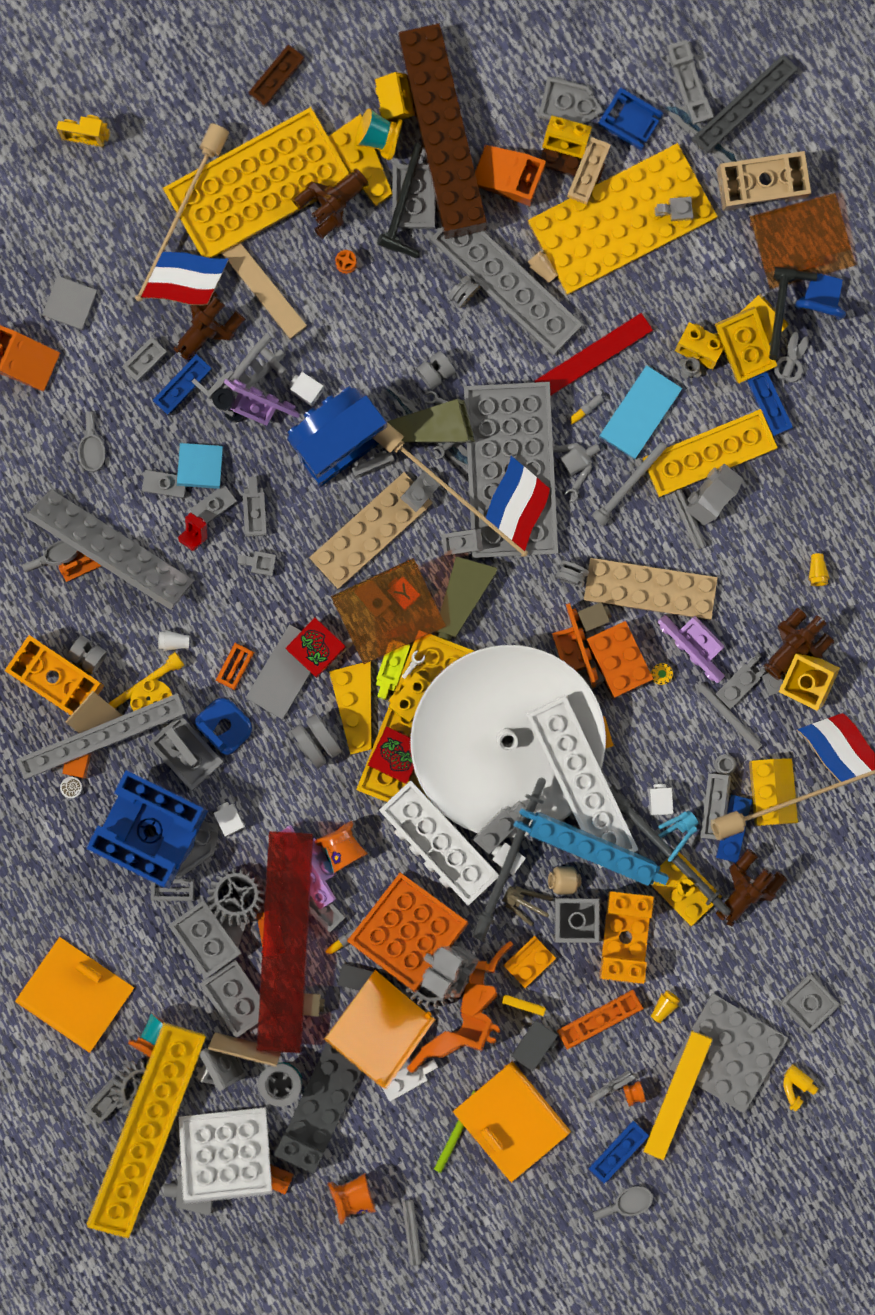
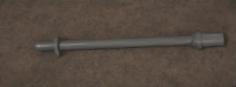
(625, 807)
(486, 916)

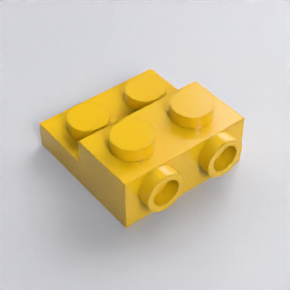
(88, 131)

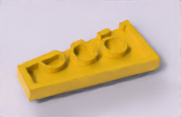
(363, 159)
(353, 699)

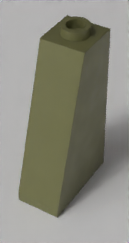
(436, 424)
(463, 593)

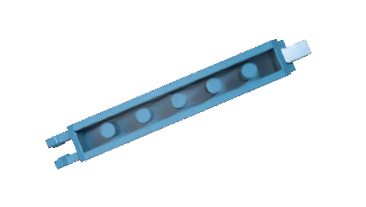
(592, 848)

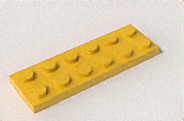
(697, 456)

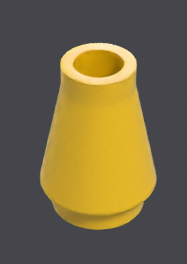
(818, 571)
(665, 1006)

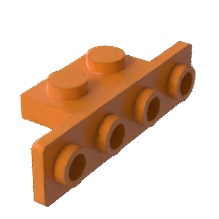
(571, 648)

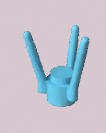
(684, 822)

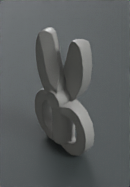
(794, 354)
(611, 1086)

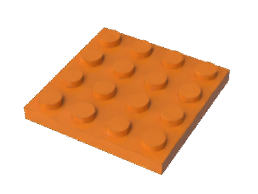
(404, 929)

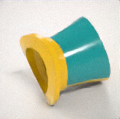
(378, 133)

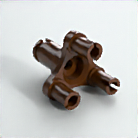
(332, 200)
(206, 327)
(797, 642)
(749, 890)

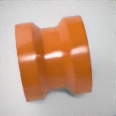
(347, 257)
(634, 1093)

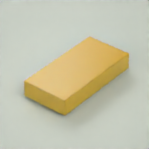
(524, 1005)

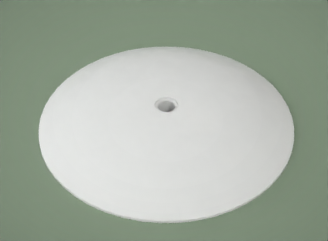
(469, 712)

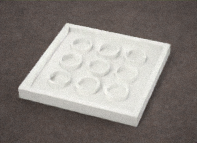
(225, 1155)

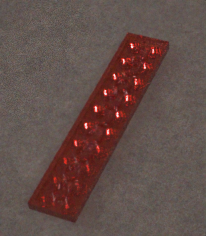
(285, 942)

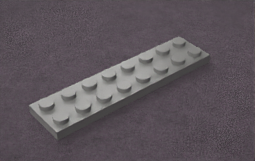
(511, 288)
(110, 549)

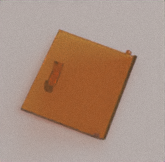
(803, 238)
(388, 611)

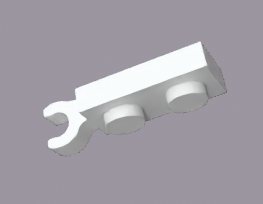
(405, 1081)

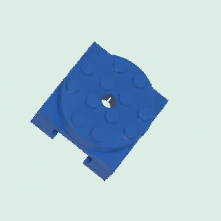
(336, 434)
(125, 836)

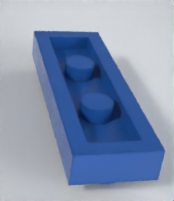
(181, 385)
(769, 403)
(731, 846)
(618, 1152)

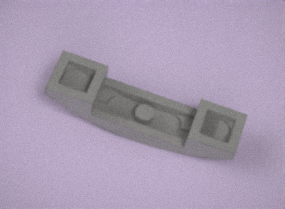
(688, 82)

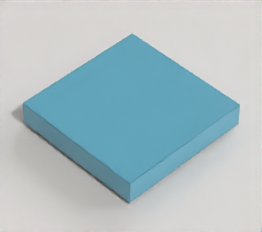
(199, 465)

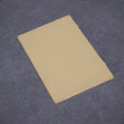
(243, 1049)

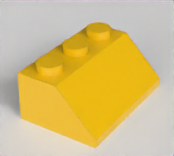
(772, 785)

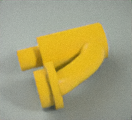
(802, 1081)

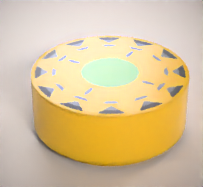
(662, 674)

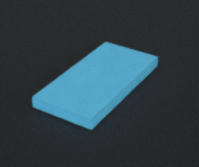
(640, 412)

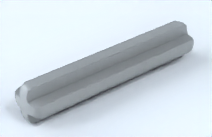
(688, 520)
(411, 1232)

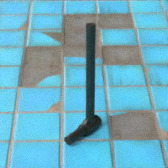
(389, 239)
(784, 276)

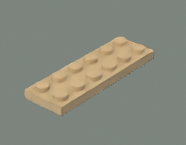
(367, 533)
(650, 588)

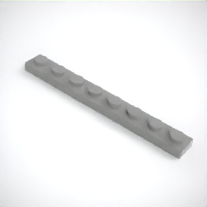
(101, 736)

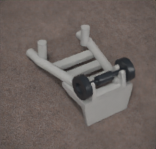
(224, 397)

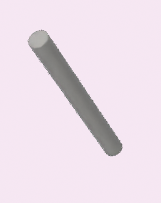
(733, 720)

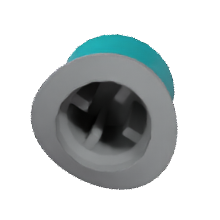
(280, 1084)

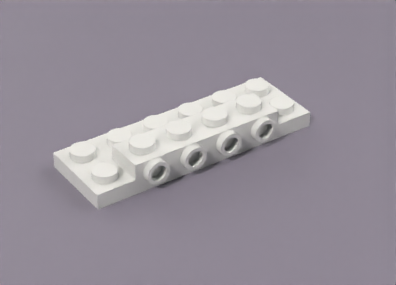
(438, 843)

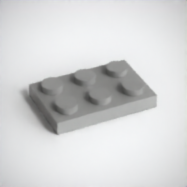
(420, 204)
(207, 758)
(204, 939)
(233, 997)

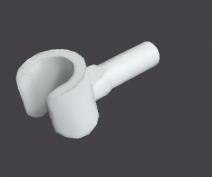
(413, 664)

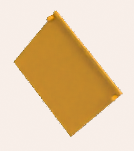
(74, 994)
(379, 1029)
(511, 1121)

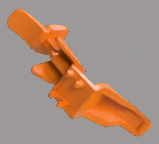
(475, 1024)

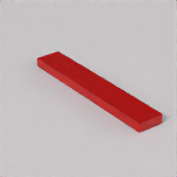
(596, 353)

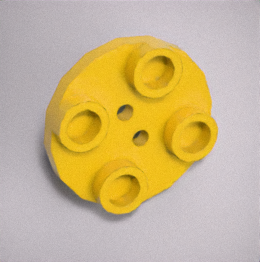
(149, 688)

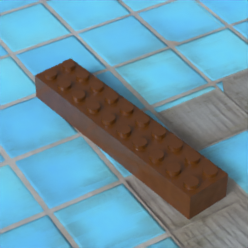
(442, 131)

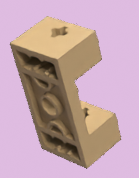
(741, 184)

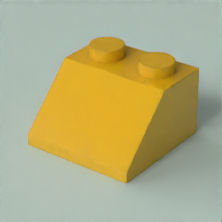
(809, 680)

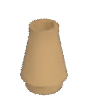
(542, 266)

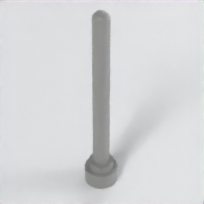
(602, 515)

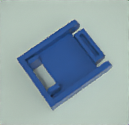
(634, 120)

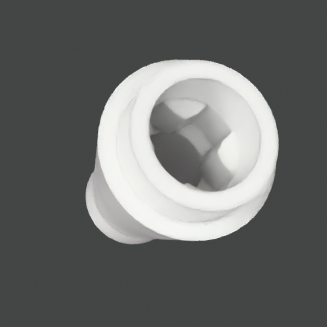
(170, 640)

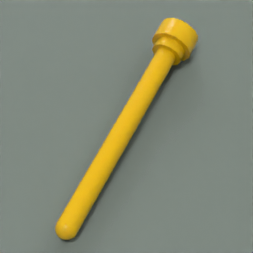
(173, 663)

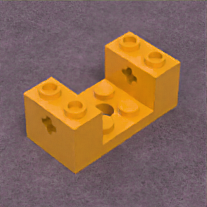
(36, 661)
(627, 960)

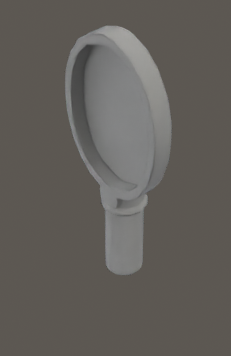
(91, 448)
(54, 555)
(628, 1203)

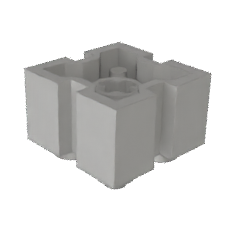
(449, 971)

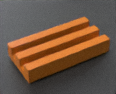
(226, 682)

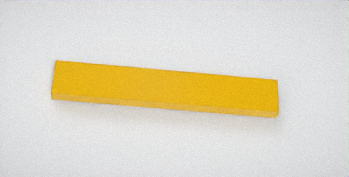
(677, 1095)

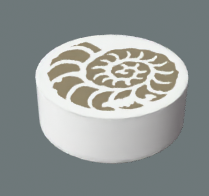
(71, 787)

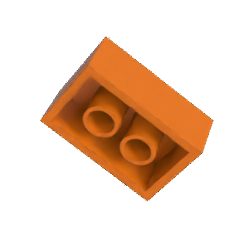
(619, 659)

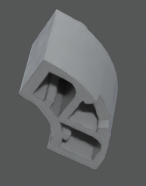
(714, 494)

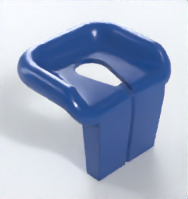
(823, 296)
(237, 734)

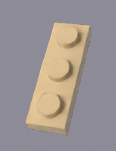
(588, 170)

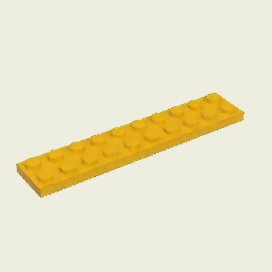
(146, 1130)

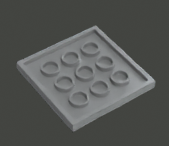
(738, 1054)

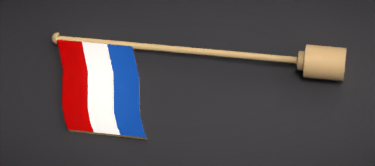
(181, 275)
(513, 505)
(841, 752)

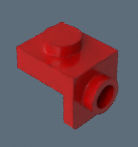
(195, 532)

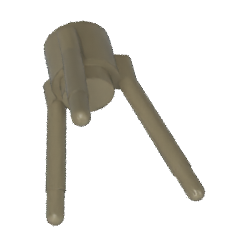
(514, 898)

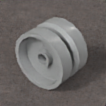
(317, 740)

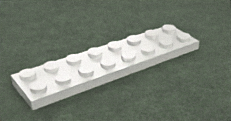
(579, 773)

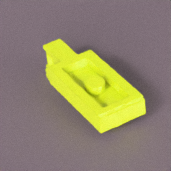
(391, 670)

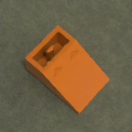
(509, 173)
(26, 359)

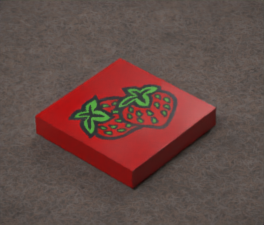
(315, 647)
(393, 755)

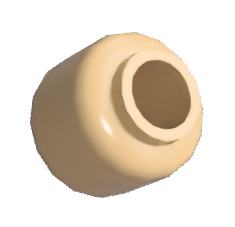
(564, 880)

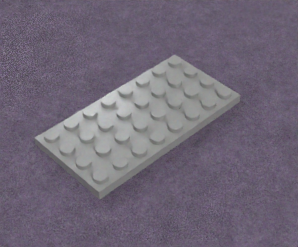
(518, 424)

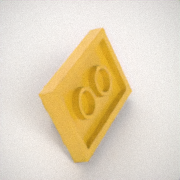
(745, 344)
(682, 893)

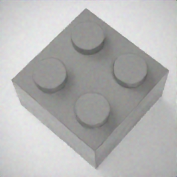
(576, 920)

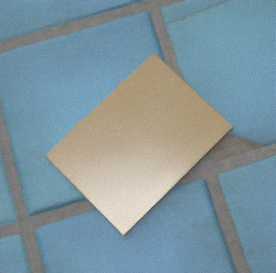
(92, 713)

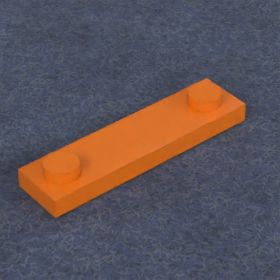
(600, 1019)

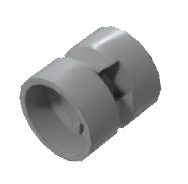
(428, 372)
(86, 654)

